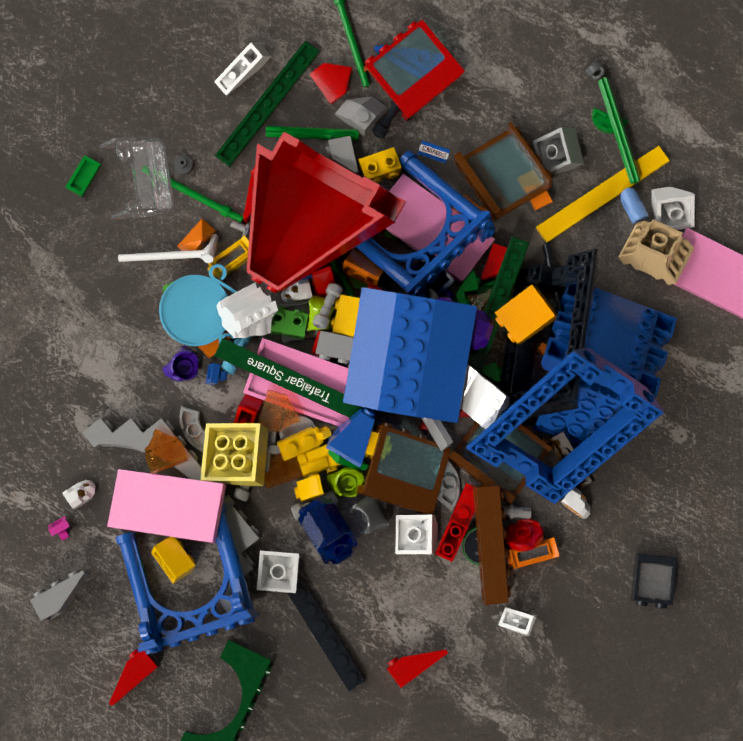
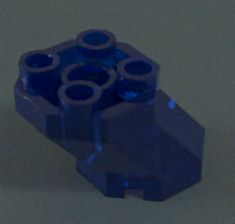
(327, 530)

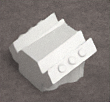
(247, 312)
(482, 398)

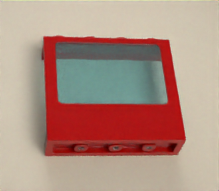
(414, 68)

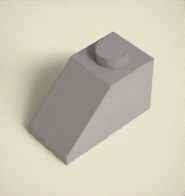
(342, 153)

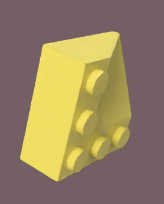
(235, 454)

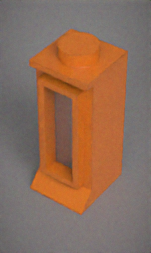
(545, 551)

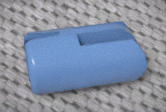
(633, 205)

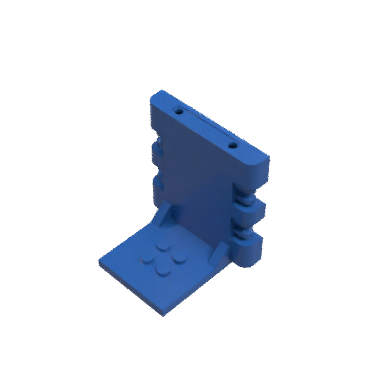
(623, 335)

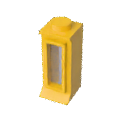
(231, 257)

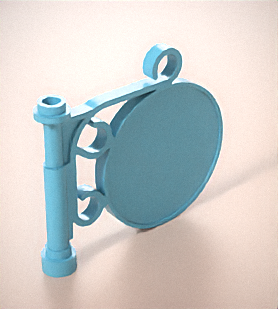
(191, 313)

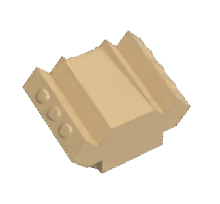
(657, 250)

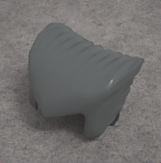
(369, 516)

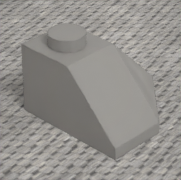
(361, 113)

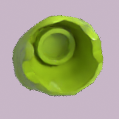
(315, 306)
(346, 481)

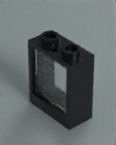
(653, 580)

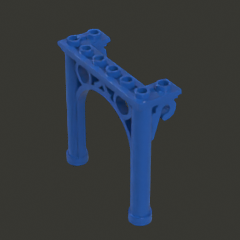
(477, 224)
(151, 629)

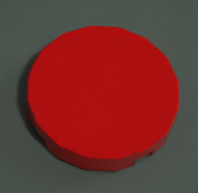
(524, 535)

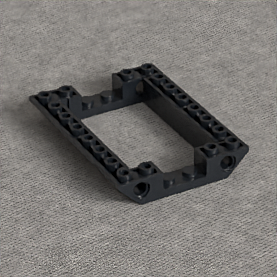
(519, 358)

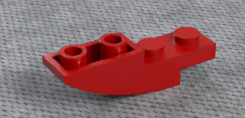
(457, 525)

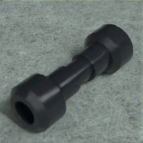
(380, 129)

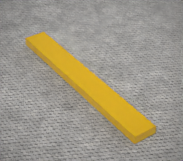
(600, 196)

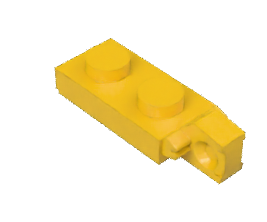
(302, 441)

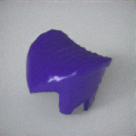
(182, 365)

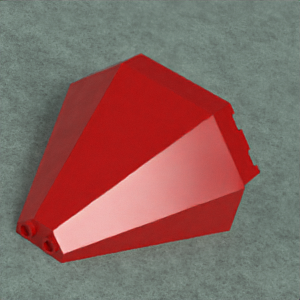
(309, 213)

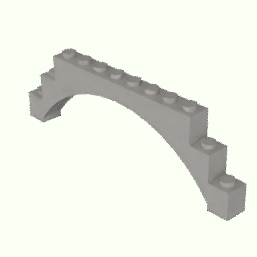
(132, 437)

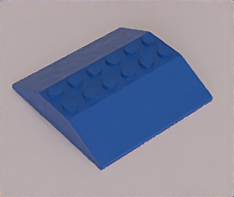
(410, 355)

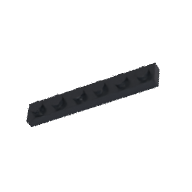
(326, 637)

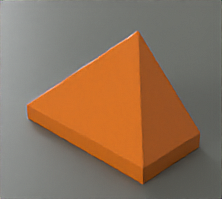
(197, 237)

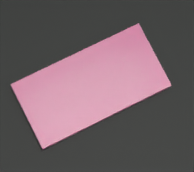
(423, 221)
(713, 273)
(307, 365)
(167, 506)

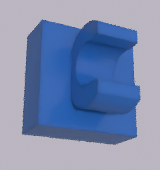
(214, 374)

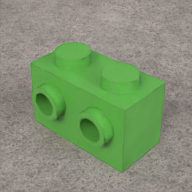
(289, 323)

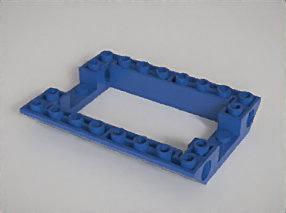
(554, 483)

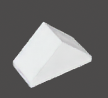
(517, 621)

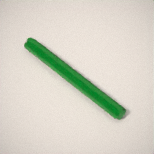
(619, 130)

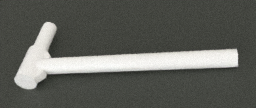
(206, 254)

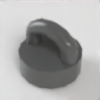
(593, 67)

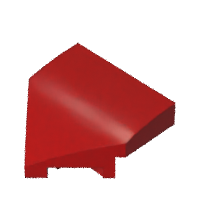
(332, 80)

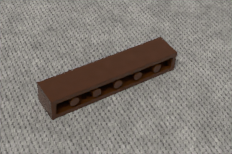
(491, 544)

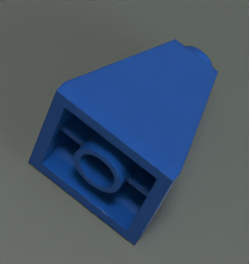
(353, 436)

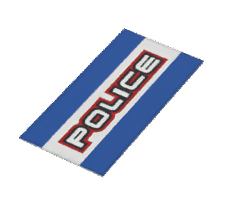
(433, 152)

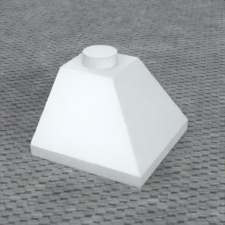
(674, 207)

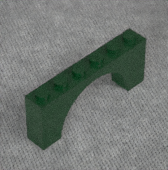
(250, 670)

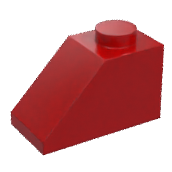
(493, 262)
(248, 409)

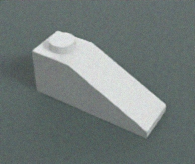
(243, 67)

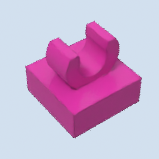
(59, 527)

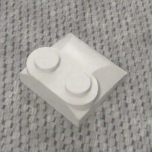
(416, 534)
(278, 571)

